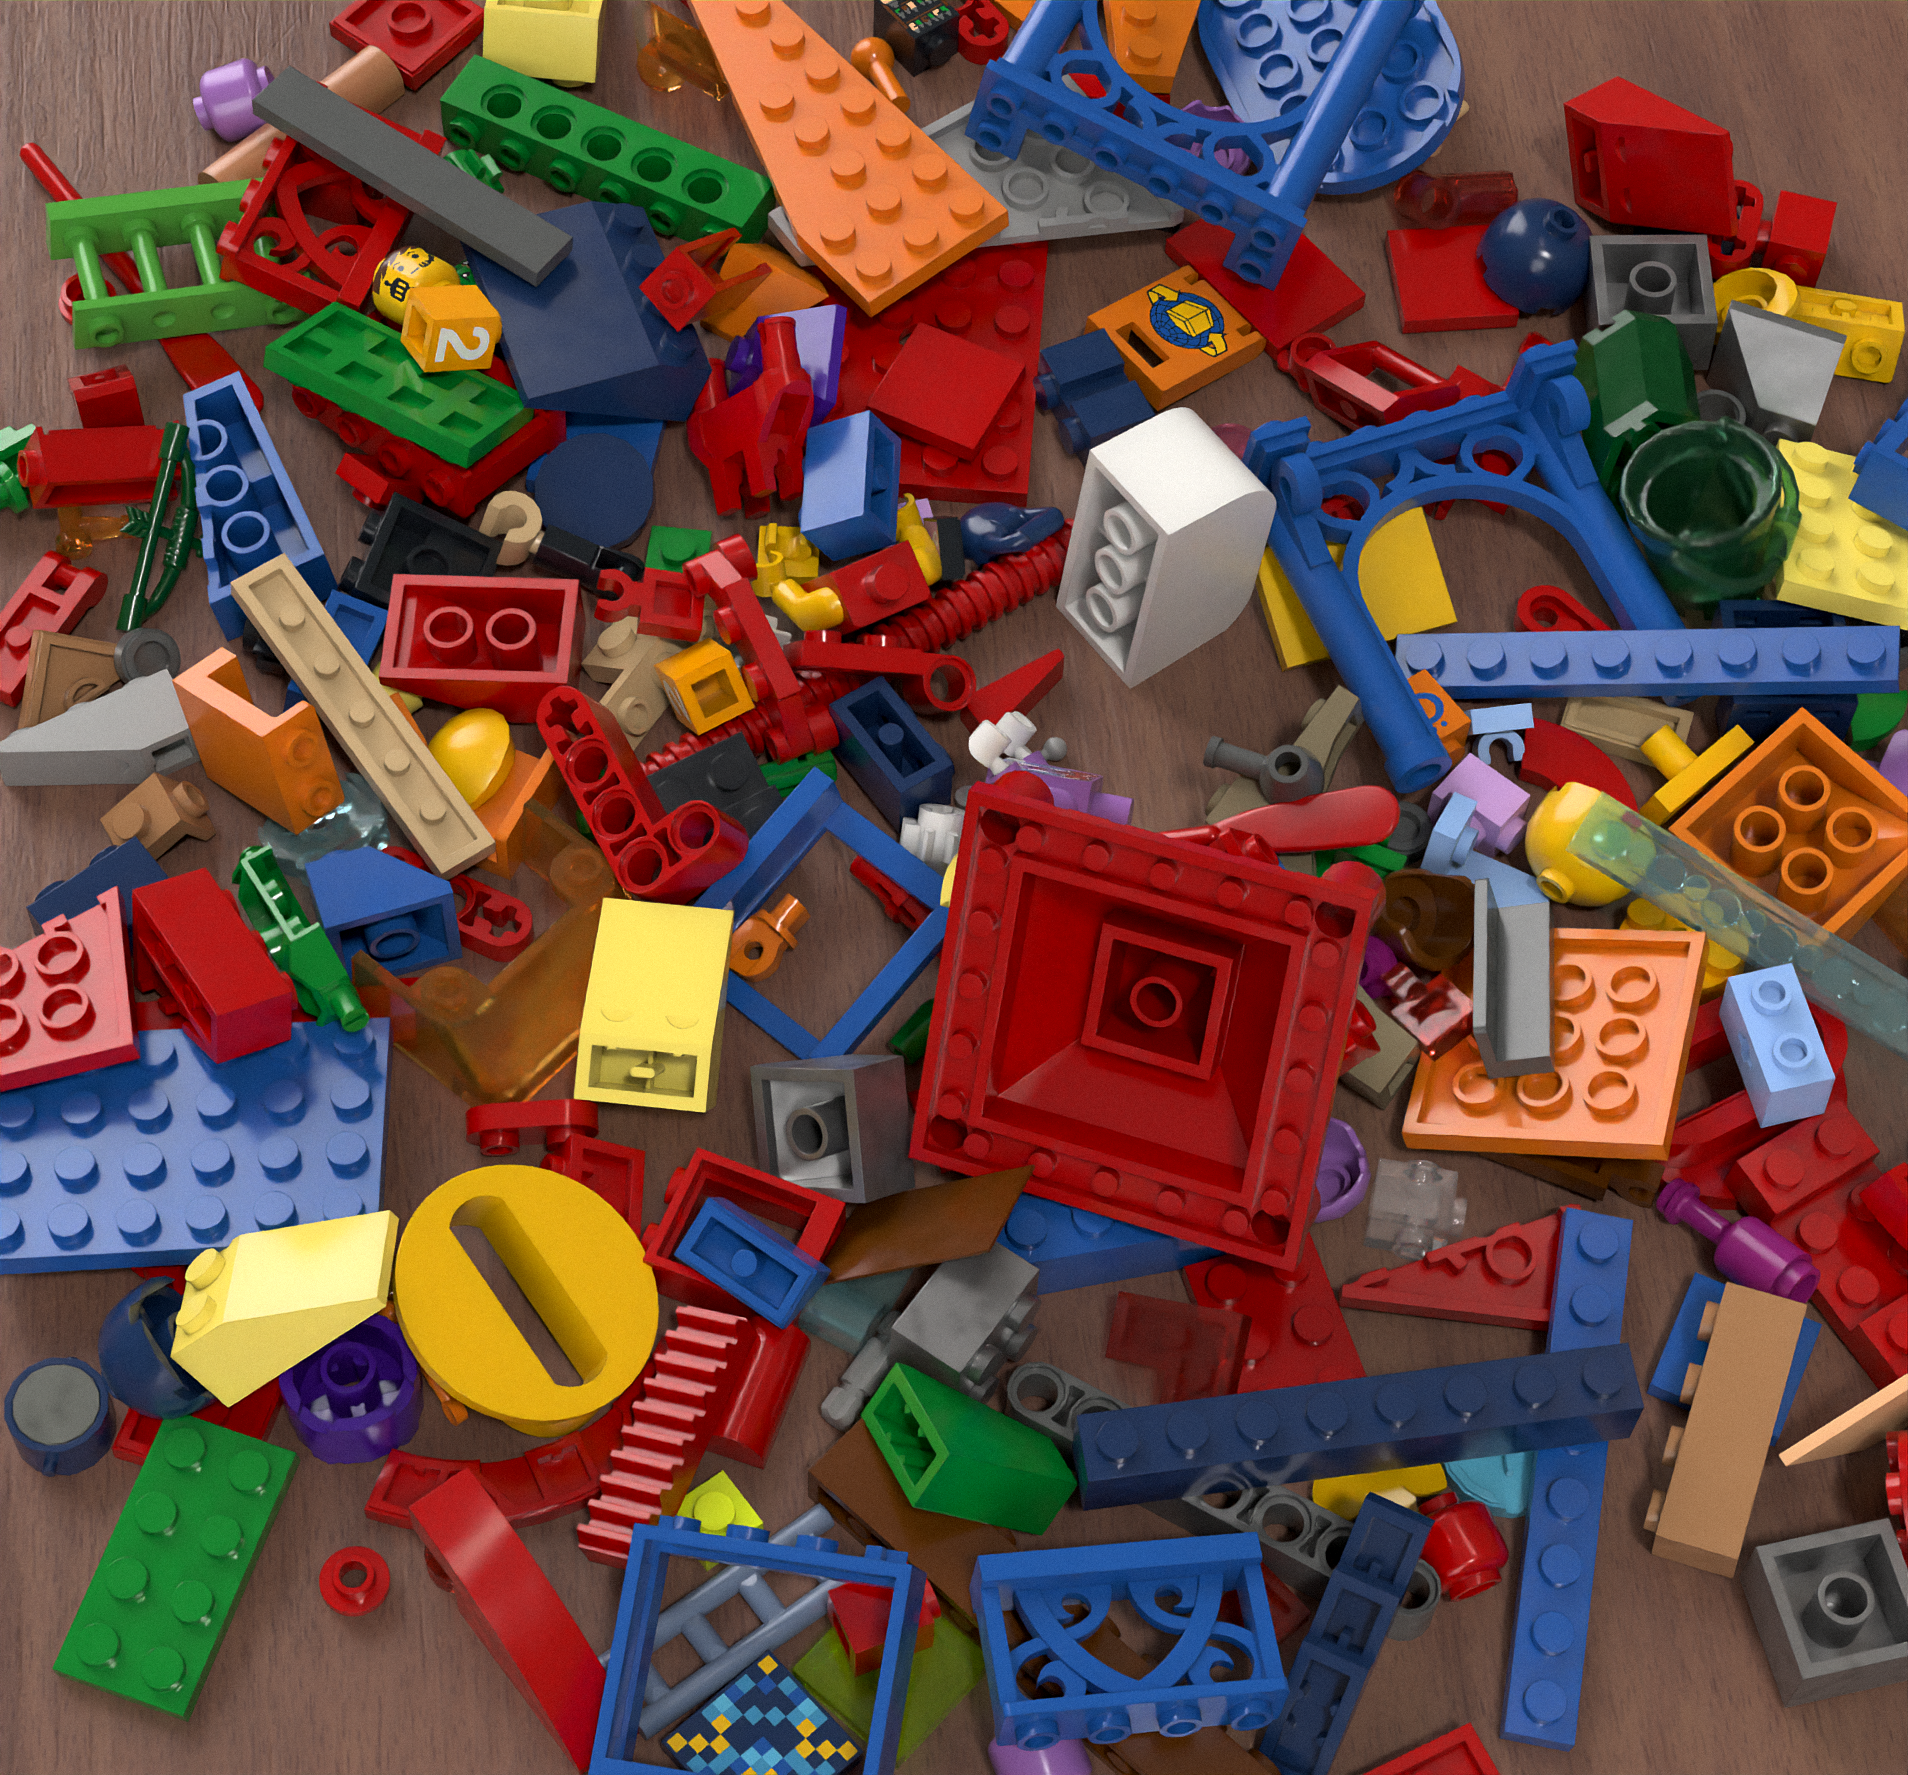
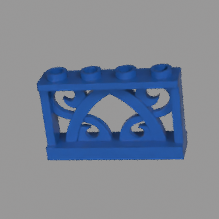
(1119, 1706)

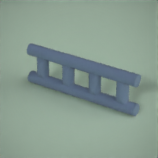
(721, 1662)

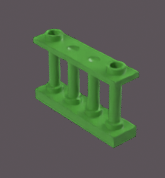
(140, 224)

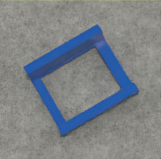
(772, 856)

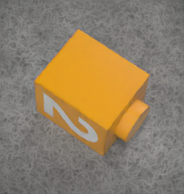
(450, 328)
(704, 686)

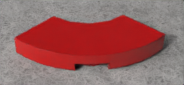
(1562, 756)

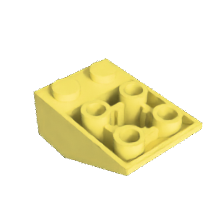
(655, 1006)

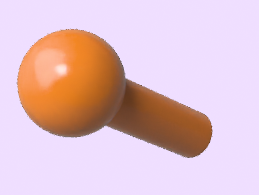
(875, 62)

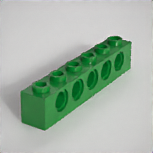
(602, 154)

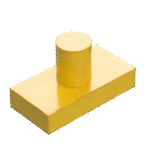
(1685, 771)

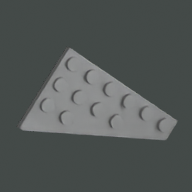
(1045, 190)

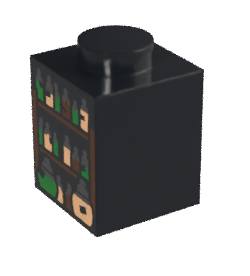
(918, 31)

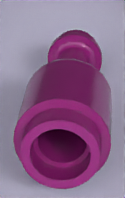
(1745, 1251)

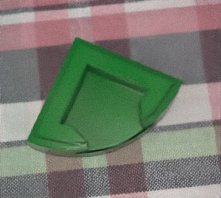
(1875, 718)

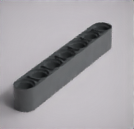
(1296, 1562)

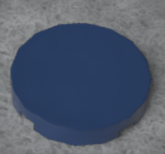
(596, 489)

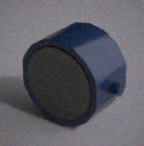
(60, 1416)

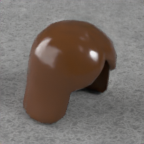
(1427, 917)

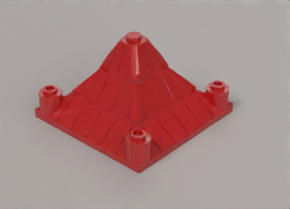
(1141, 1021)

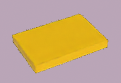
(1396, 579)

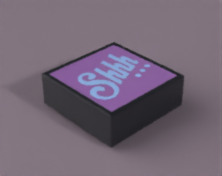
(947, 537)

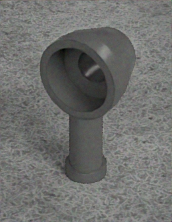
(1274, 786)

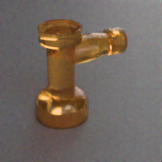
(79, 531)

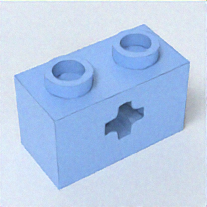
(1776, 1045)

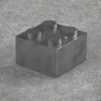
(1655, 277)
(970, 1321)
(1831, 1611)

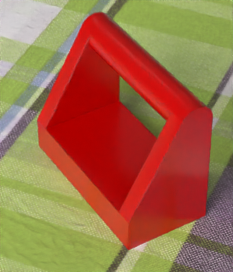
(1344, 393)

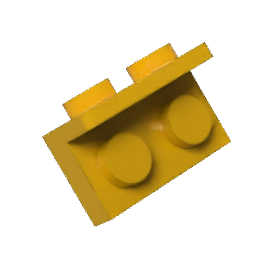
(1871, 325)

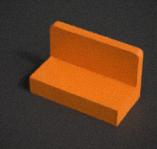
(504, 810)

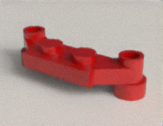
(766, 674)

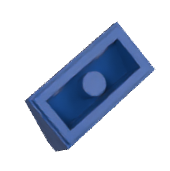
(751, 1261)

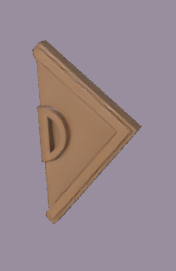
(64, 673)

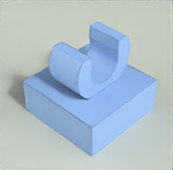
(1499, 724)

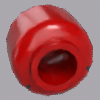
(1463, 1546)

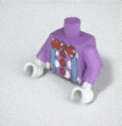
(1069, 787)

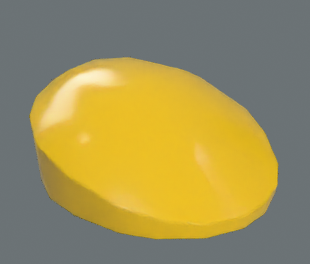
(1757, 288)
(475, 753)

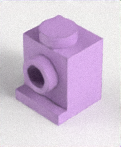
(1499, 805)

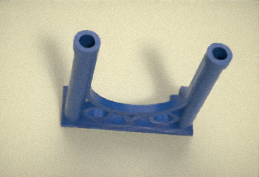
(1262, 209)
(1533, 423)

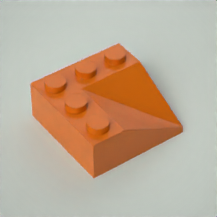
(1807, 826)

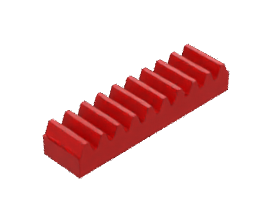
(668, 1431)

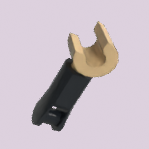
(555, 548)

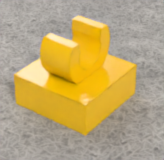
(799, 554)

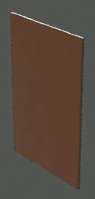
(926, 1225)

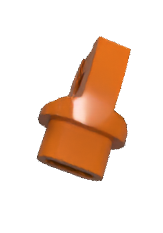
(770, 931)

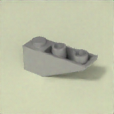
(104, 740)

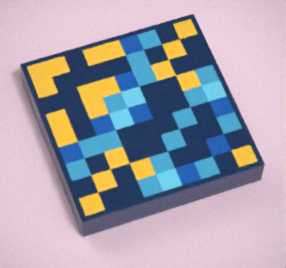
(762, 1727)

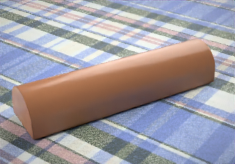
(365, 80)

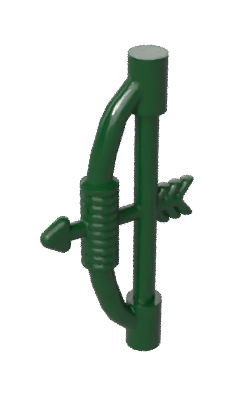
(149, 527)

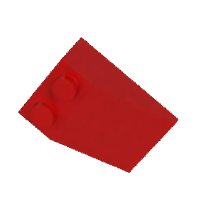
(483, 640)

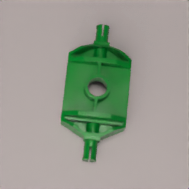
(294, 943)

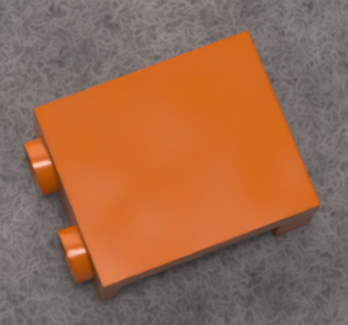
(264, 760)

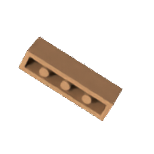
(1727, 1429)

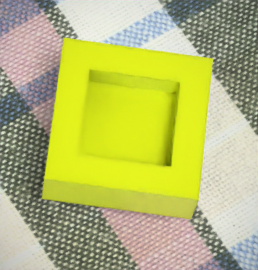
(716, 1506)

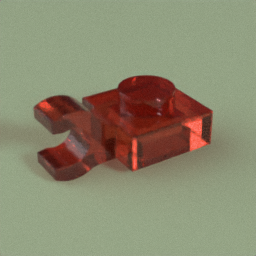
(1431, 1013)

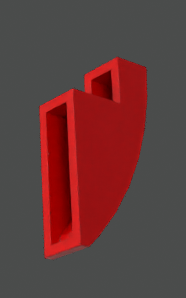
(514, 1611)

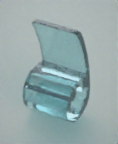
(853, 1309)

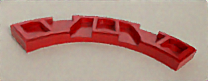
(527, 1488)

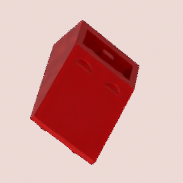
(1650, 161)

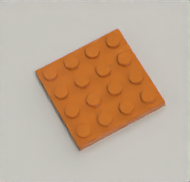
(1619, 1056)

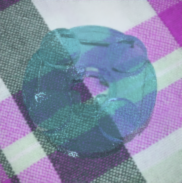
(351, 826)

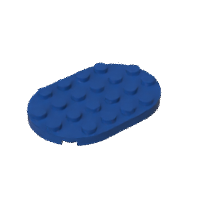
(1277, 50)

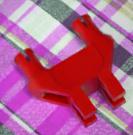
(757, 429)

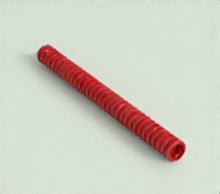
(929, 627)

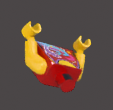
(862, 589)

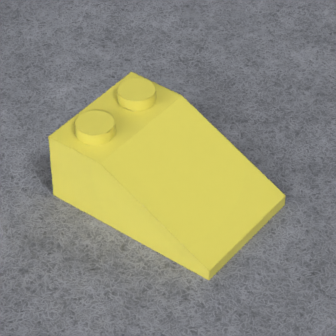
(546, 38)
(280, 1299)

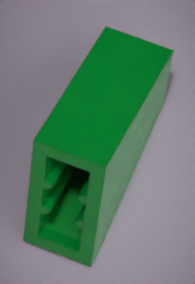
(966, 1456)

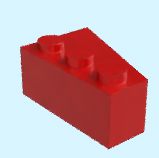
(209, 967)

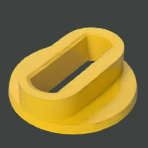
(572, 1264)

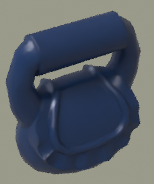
(1005, 528)

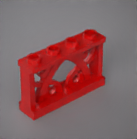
(347, 276)
(441, 481)

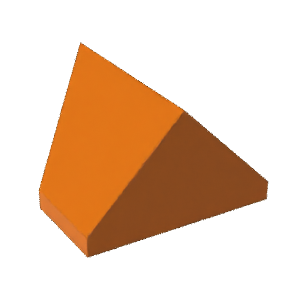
(783, 291)

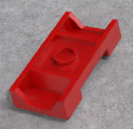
(1808, 1193)

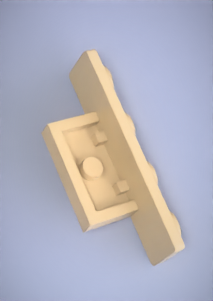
(628, 663)

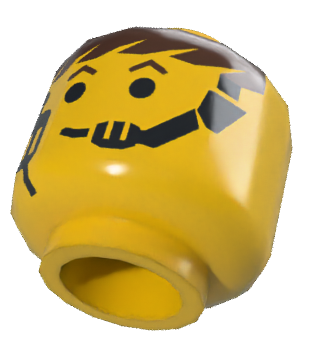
(404, 270)

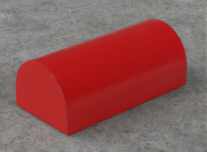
(761, 1394)

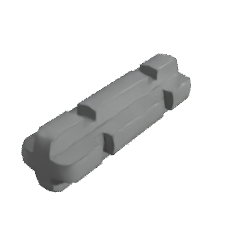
(861, 1379)

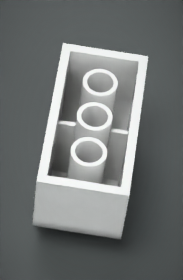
(1162, 544)

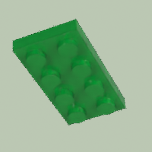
(375, 376)
(177, 1565)

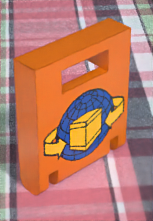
(1186, 327)

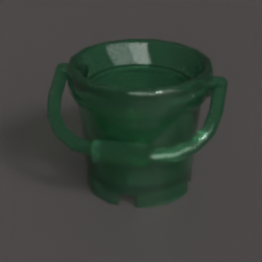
(1706, 511)

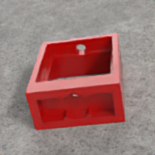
(752, 1190)

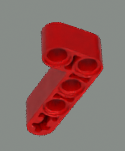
(625, 790)

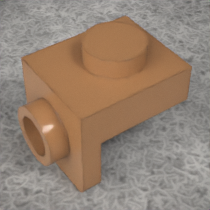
(159, 815)

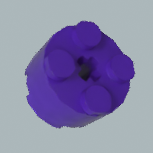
(360, 1419)

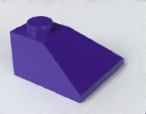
(820, 351)

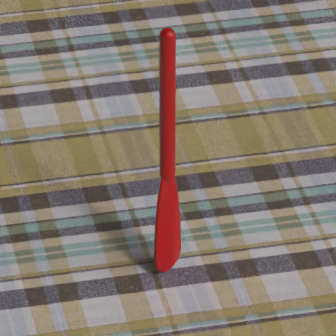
(195, 356)
(1312, 823)

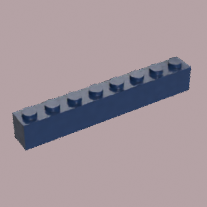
(1355, 1426)

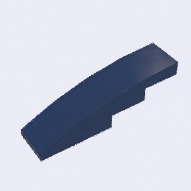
(1346, 1636)

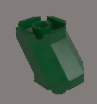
(1635, 387)

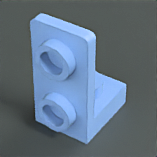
(1452, 854)

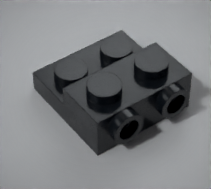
(414, 542)
(723, 777)

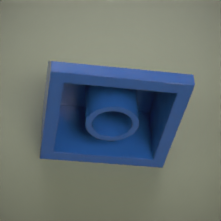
(384, 909)

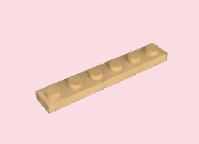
(363, 718)

